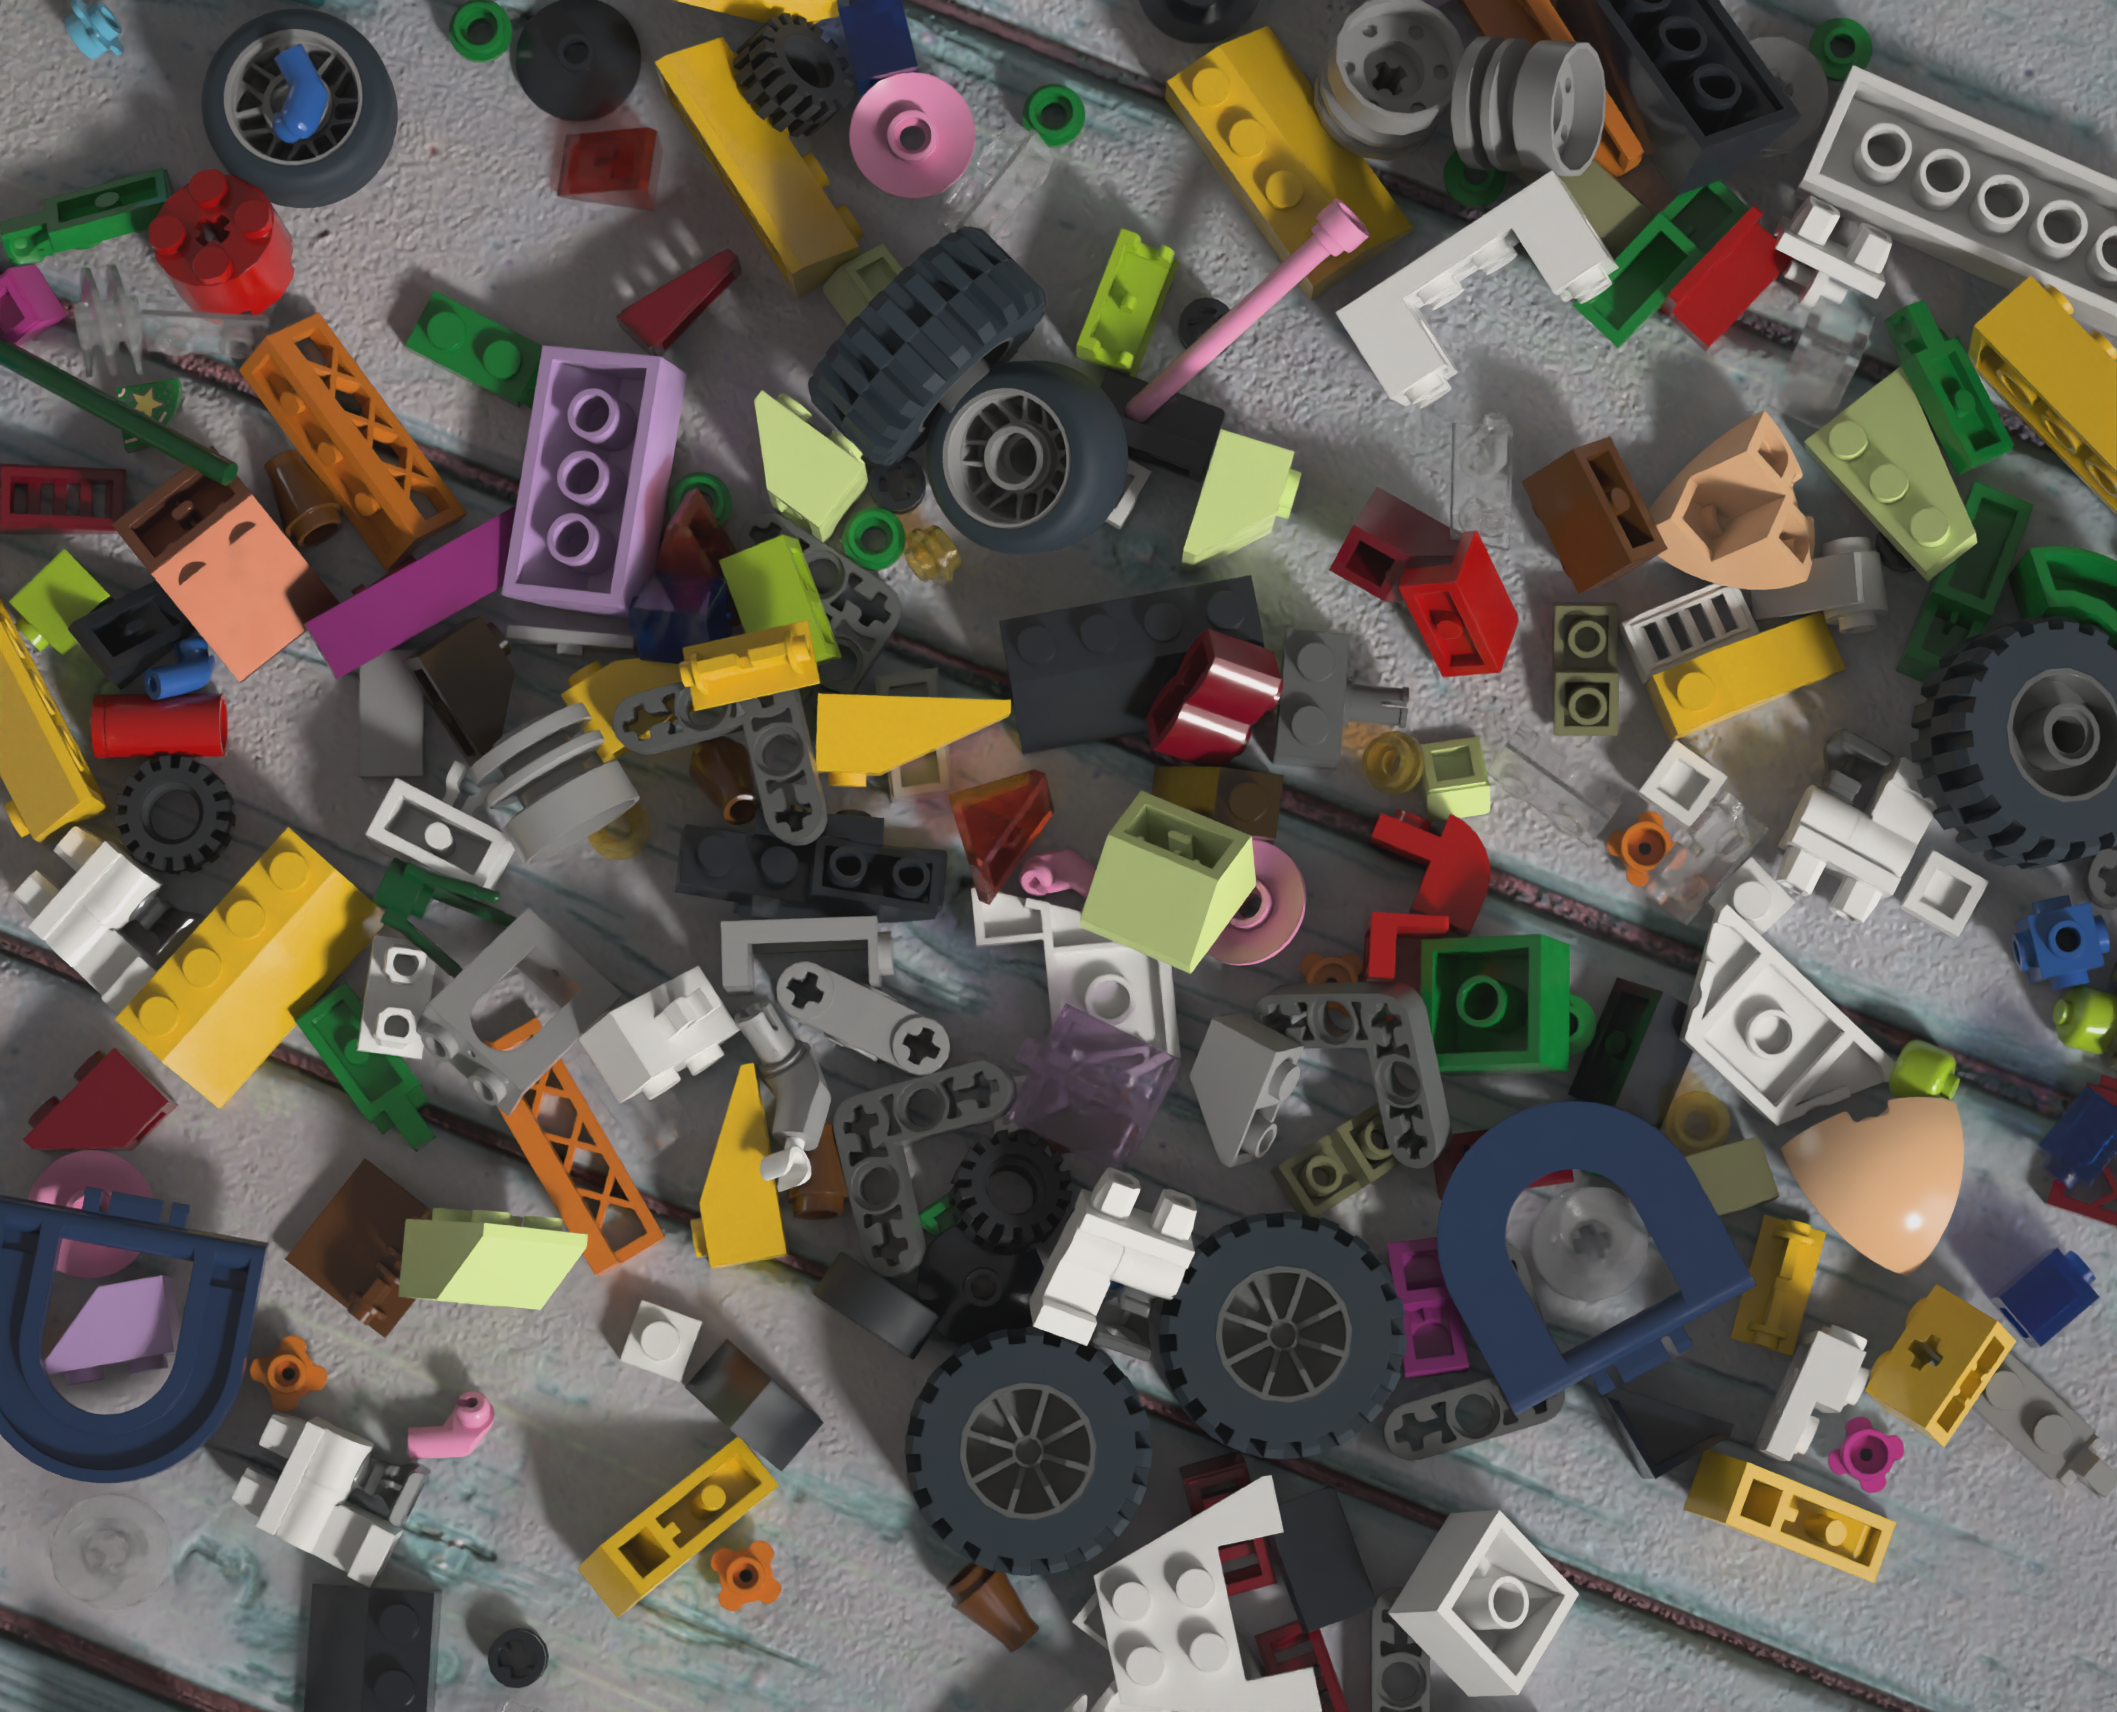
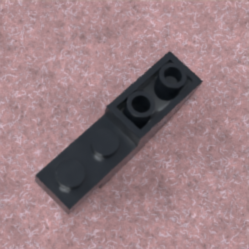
(808, 880)

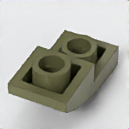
(1607, 204)
(1585, 669)
(1337, 1165)
(1735, 1176)

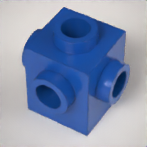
(2041, 957)

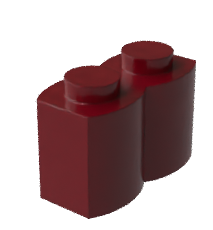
(1214, 700)

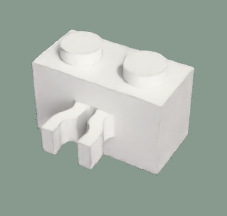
(438, 834)
(660, 1035)

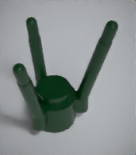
(410, 891)

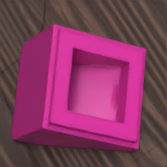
(27, 304)

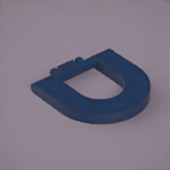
(1492, 1294)
(208, 1353)

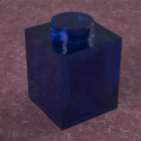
(877, 41)
(677, 614)
(2081, 1141)
(2046, 1296)

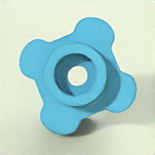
(94, 29)

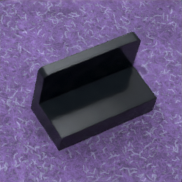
(1175, 436)
(1635, 1053)

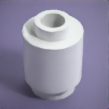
(1862, 616)

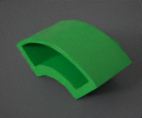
(2067, 584)

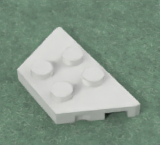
(1773, 1028)

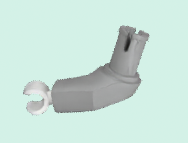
(800, 1091)

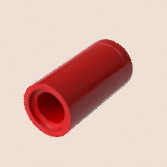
(162, 727)

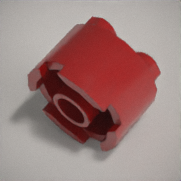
(223, 245)

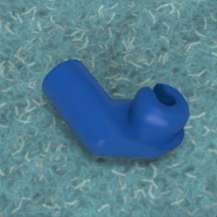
(305, 98)
(184, 677)

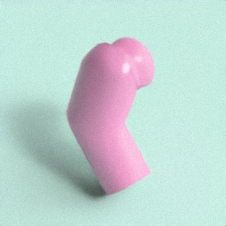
(1057, 872)
(458, 1434)

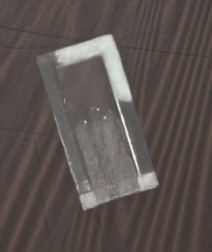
(1822, 362)

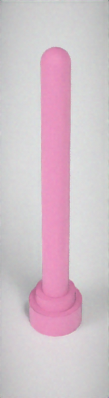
(1336, 231)

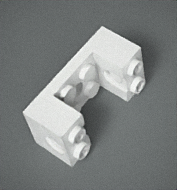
(1388, 318)

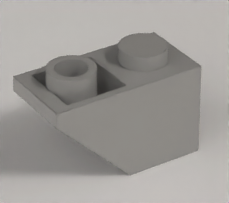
(1240, 1084)

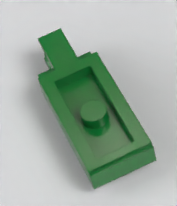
(87, 217)
(477, 350)
(1948, 389)
(376, 1082)

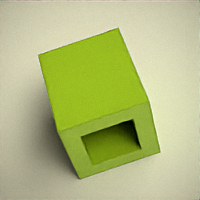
(55, 600)

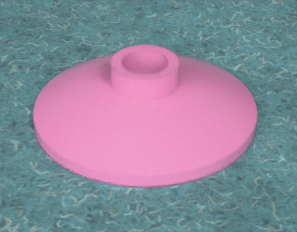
(904, 104)
(1279, 917)
(65, 1185)

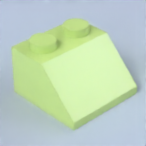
(1239, 498)

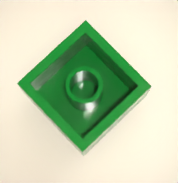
(1497, 1004)

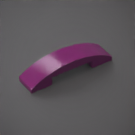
(414, 597)

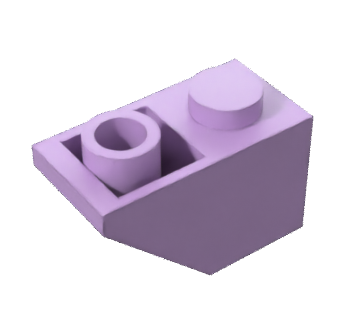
(118, 1326)

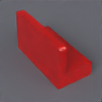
(1726, 281)
(1462, 610)
(1381, 936)

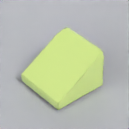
(860, 281)
(1455, 779)

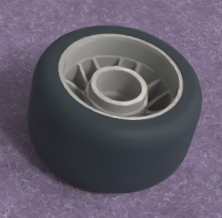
(247, 89)
(984, 465)

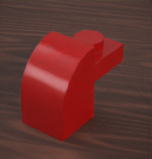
(1455, 864)

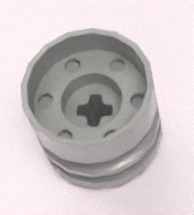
(1388, 78)
(1528, 105)
(553, 783)

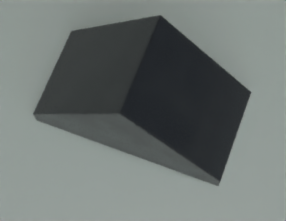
(132, 633)
(753, 1405)

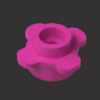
(1883, 1449)

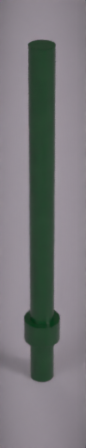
(117, 413)

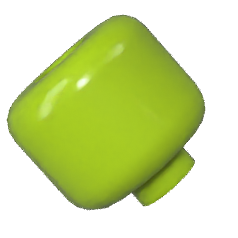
(2086, 1019)
(1924, 1072)

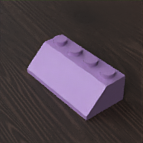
(594, 480)

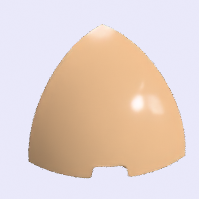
(1736, 512)
(1884, 1178)

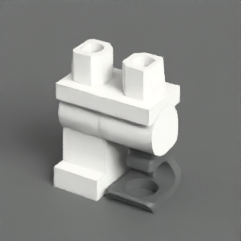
(1855, 846)
(88, 916)
(1120, 1244)
(311, 1495)

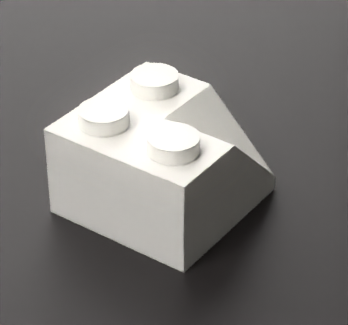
(1483, 1603)

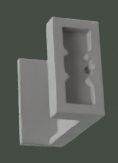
(750, 937)
(556, 969)

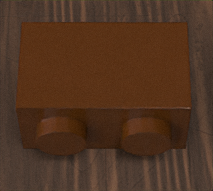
(1594, 515)

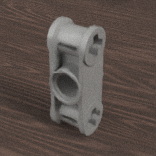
(863, 1019)

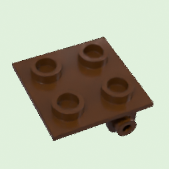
(359, 1247)

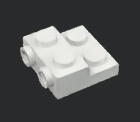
(1820, 1376)

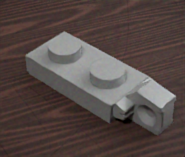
(2044, 1428)

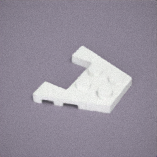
(1084, 972)
(1174, 1620)

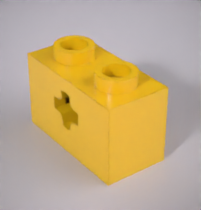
(1941, 1395)

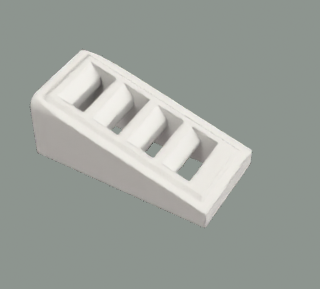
(1641, 650)

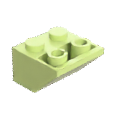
(806, 474)
(1168, 881)
(486, 1258)

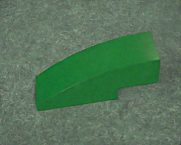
(1661, 259)
(1968, 589)

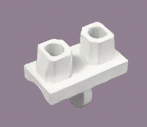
(1807, 241)
(395, 998)

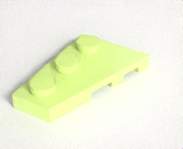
(1896, 475)

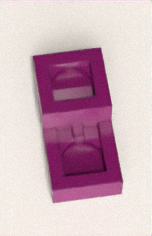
(1431, 1319)

